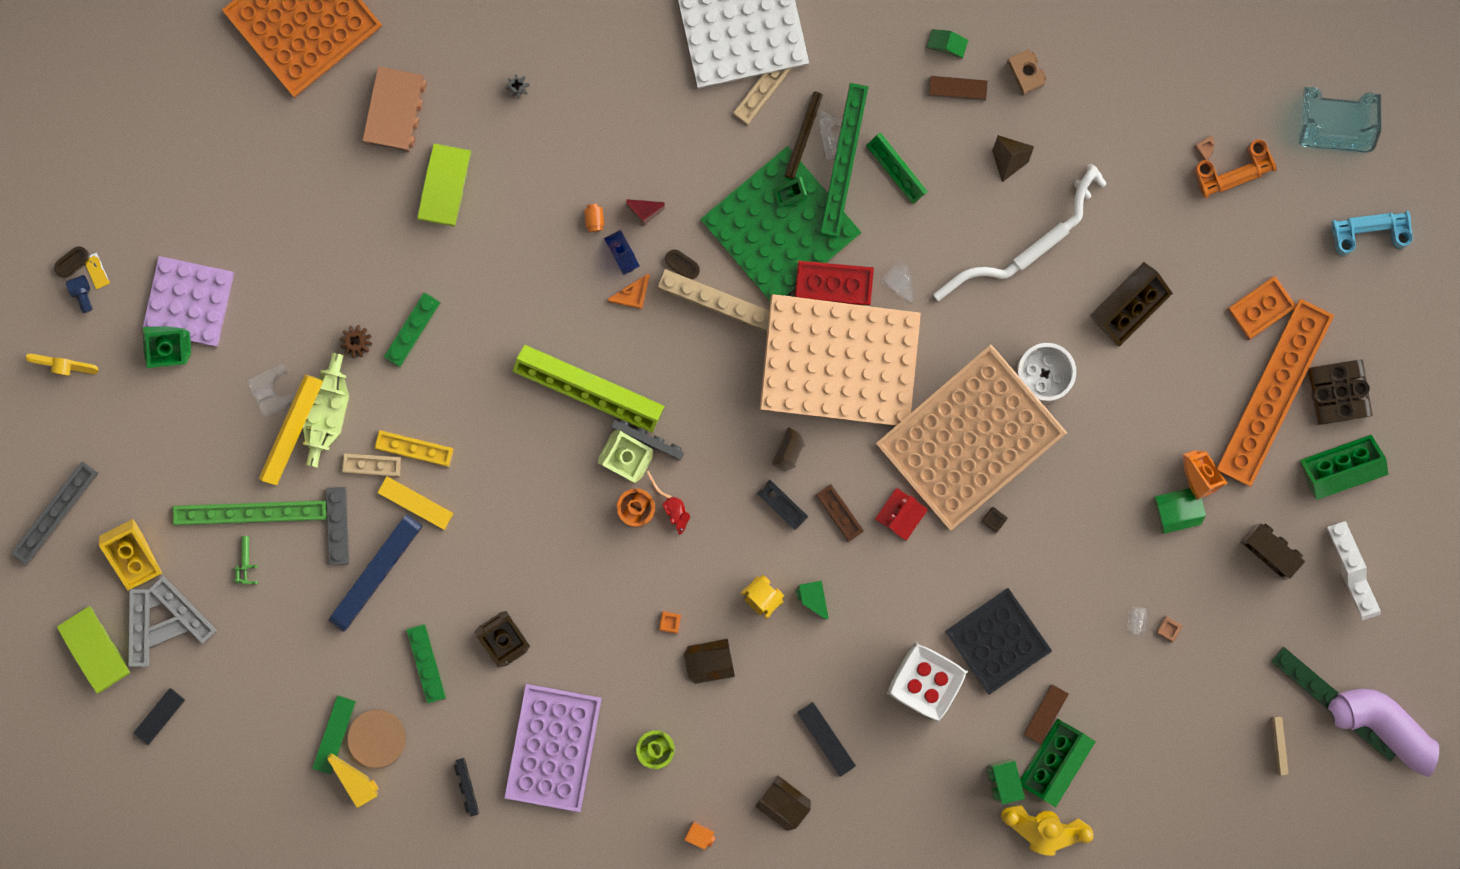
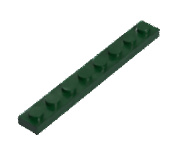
(1323, 694)

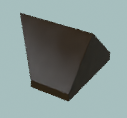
(1010, 155)

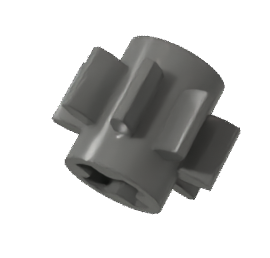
(522, 86)

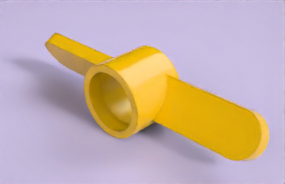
(62, 366)

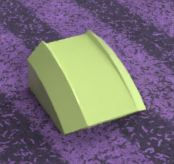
(626, 456)

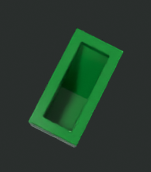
(813, 598)

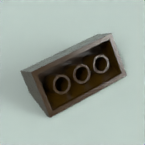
(1131, 304)

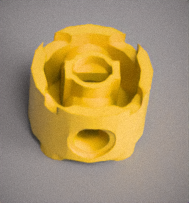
(762, 596)

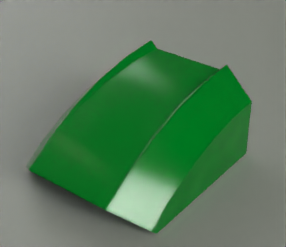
(165, 346)
(1179, 510)

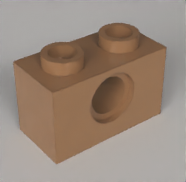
(1026, 83)

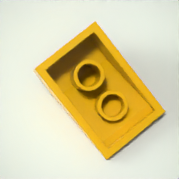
(129, 554)

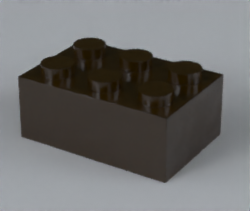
(1273, 551)

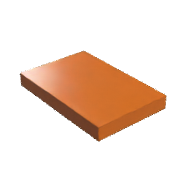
(1262, 307)

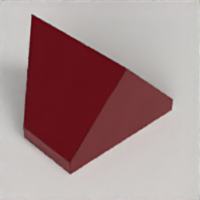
(645, 210)

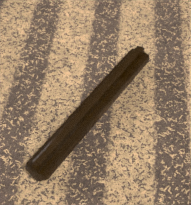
(803, 135)

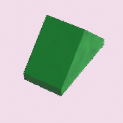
(947, 42)
(790, 192)

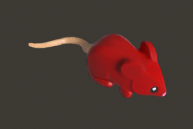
(674, 508)

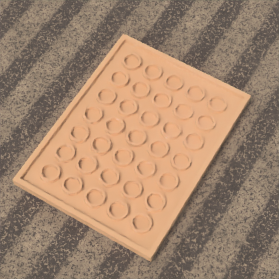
(839, 360)
(971, 437)

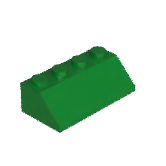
(1344, 467)
(1056, 762)

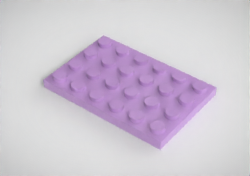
(553, 748)

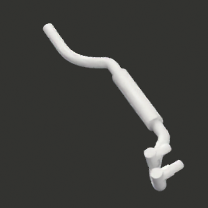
(1040, 246)

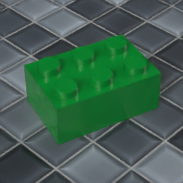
(1005, 781)

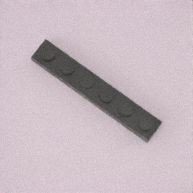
(54, 513)

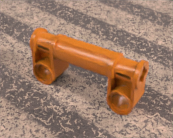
(1237, 176)

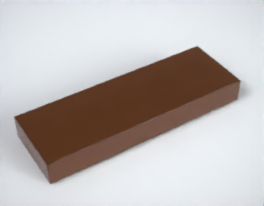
(958, 88)
(839, 512)
(1046, 714)

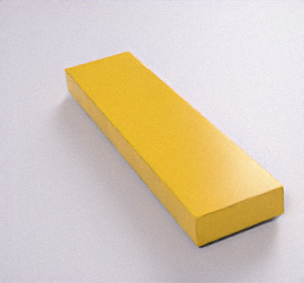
(414, 448)
(415, 503)

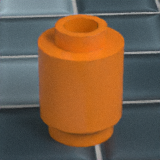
(594, 218)

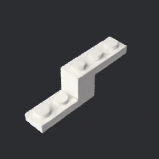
(1353, 570)

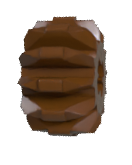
(356, 334)

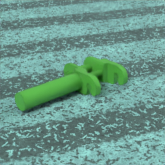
(245, 562)

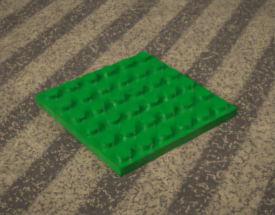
(773, 238)

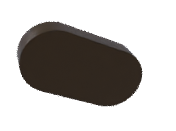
(72, 262)
(682, 264)

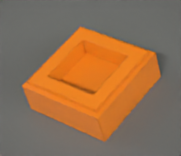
(670, 622)

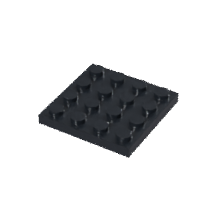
(998, 641)

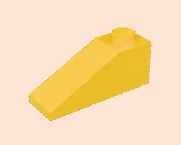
(355, 782)

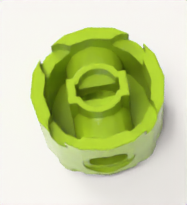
(655, 749)

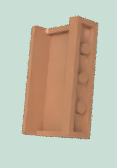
(394, 108)

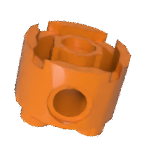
(636, 507)

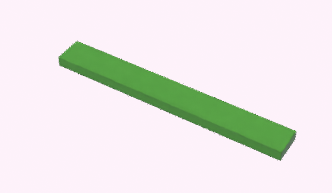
(249, 512)

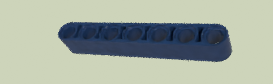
(375, 573)

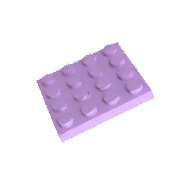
(189, 298)

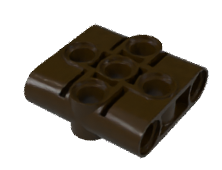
(1349, 370)

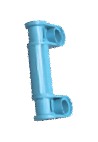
(1397, 223)

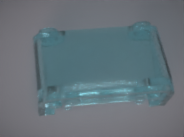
(1340, 123)

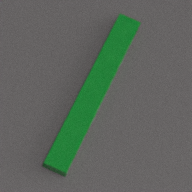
(844, 159)

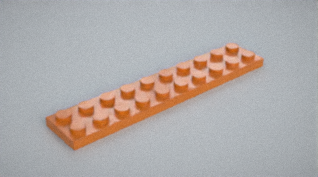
(1275, 392)

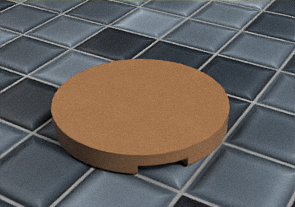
(376, 738)

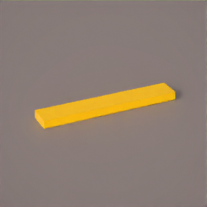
(290, 429)

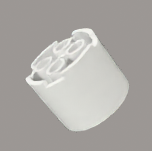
(1056, 362)

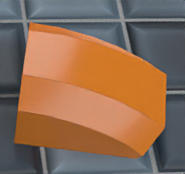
(1202, 474)

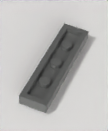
(655, 442)
(337, 525)

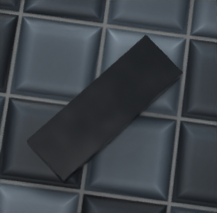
(159, 716)

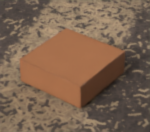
(1169, 629)

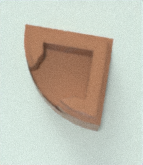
(1205, 148)

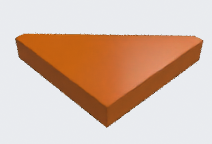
(633, 294)

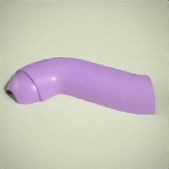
(1390, 723)

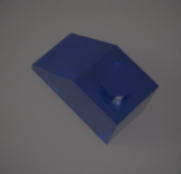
(621, 252)

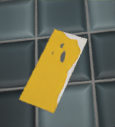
(97, 271)

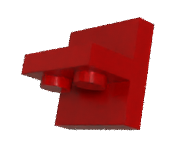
(901, 514)

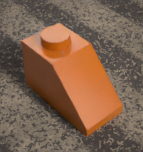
(700, 835)

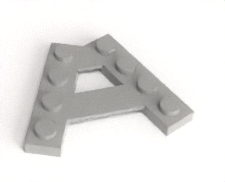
(143, 636)

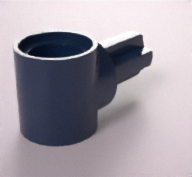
(79, 288)

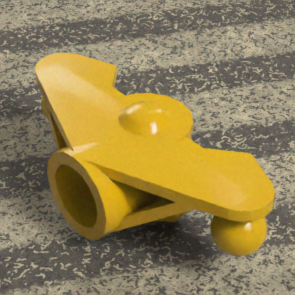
(1045, 829)

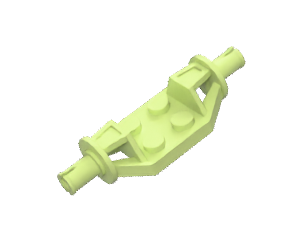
(327, 411)

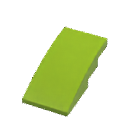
(444, 185)
(93, 650)

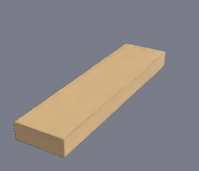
(759, 95)

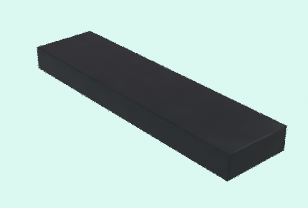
(826, 739)

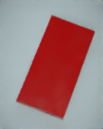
(834, 282)

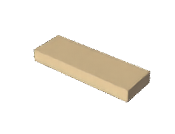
(371, 465)
(1279, 742)

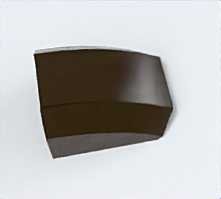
(789, 450)
(502, 639)
(709, 661)
(784, 804)

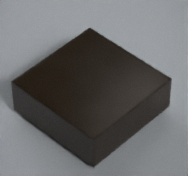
(994, 519)

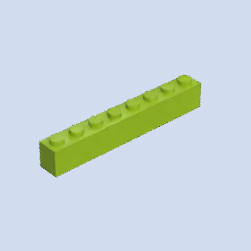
(588, 388)

